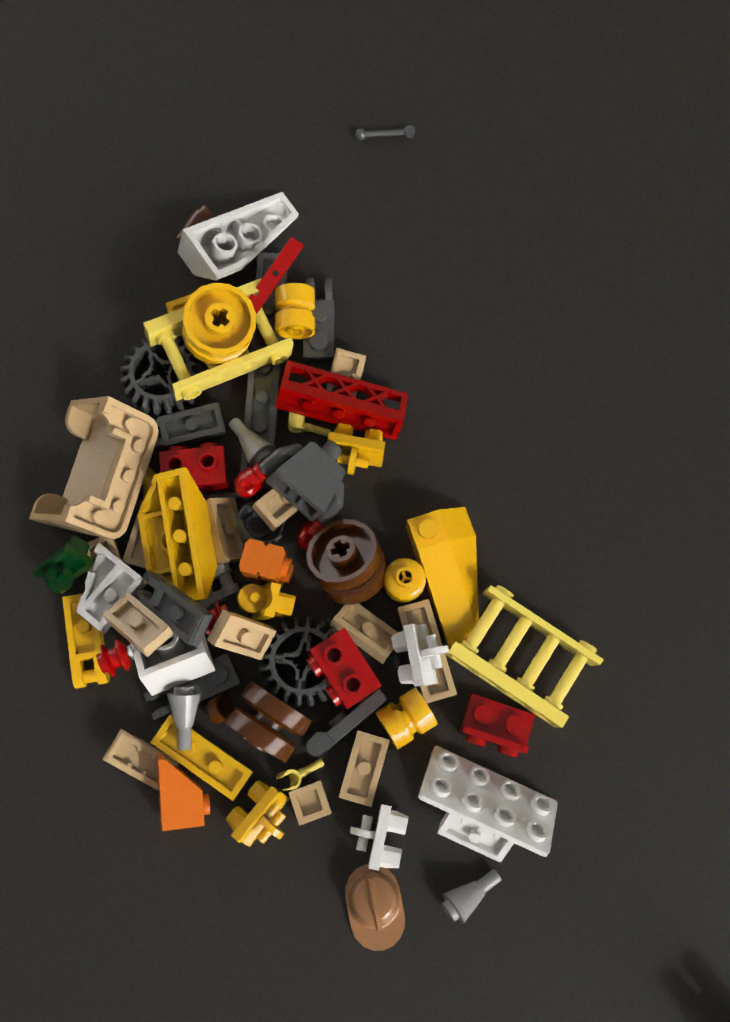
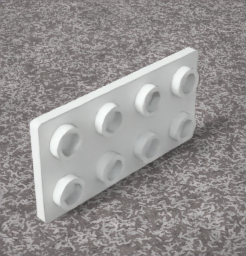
(486, 808)

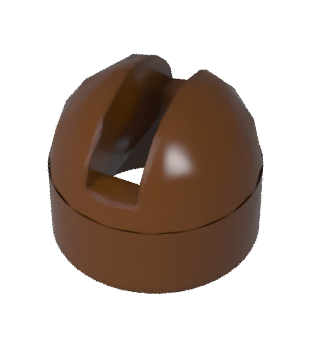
(218, 708)

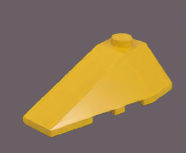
(448, 553)

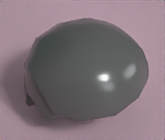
(252, 526)

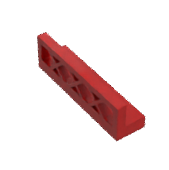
(341, 406)

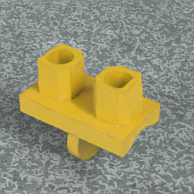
(358, 450)
(265, 601)
(262, 819)

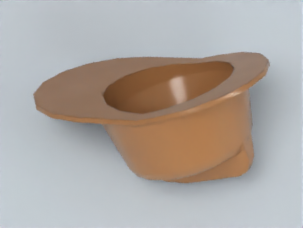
(375, 908)

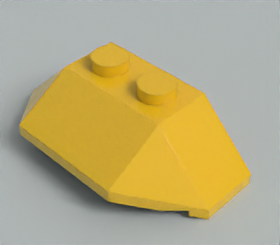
(178, 533)

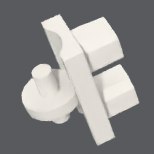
(422, 652)
(381, 854)

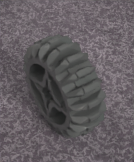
(151, 381)
(275, 657)

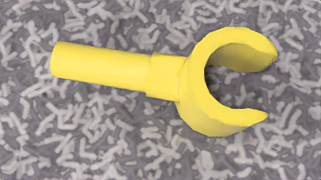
(297, 424)
(297, 775)

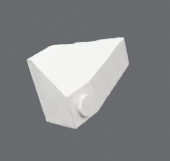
(234, 238)

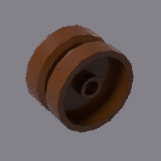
(347, 561)
(265, 725)

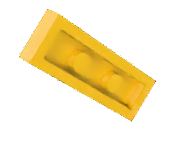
(204, 760)

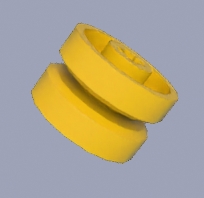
(221, 305)

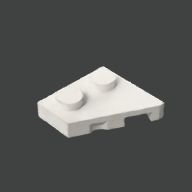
(105, 586)

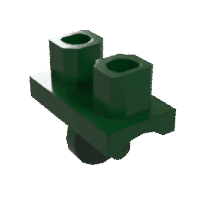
(65, 565)

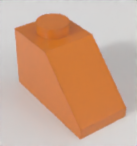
(180, 797)

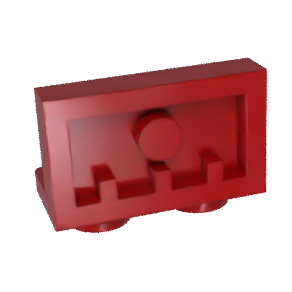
(497, 724)

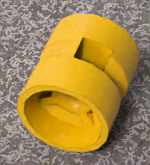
(294, 310)
(406, 718)

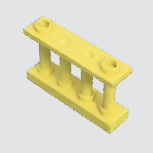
(169, 326)
(494, 670)

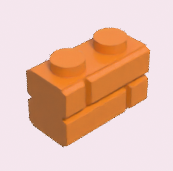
(265, 563)

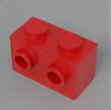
(205, 464)
(343, 669)

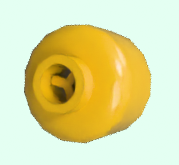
(397, 589)

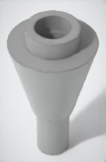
(253, 445)
(184, 706)
(463, 900)

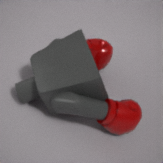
(305, 478)

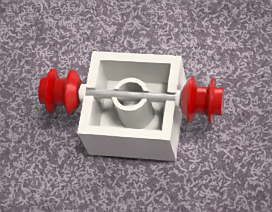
(168, 665)

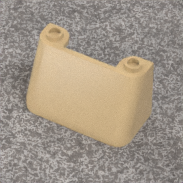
(106, 469)

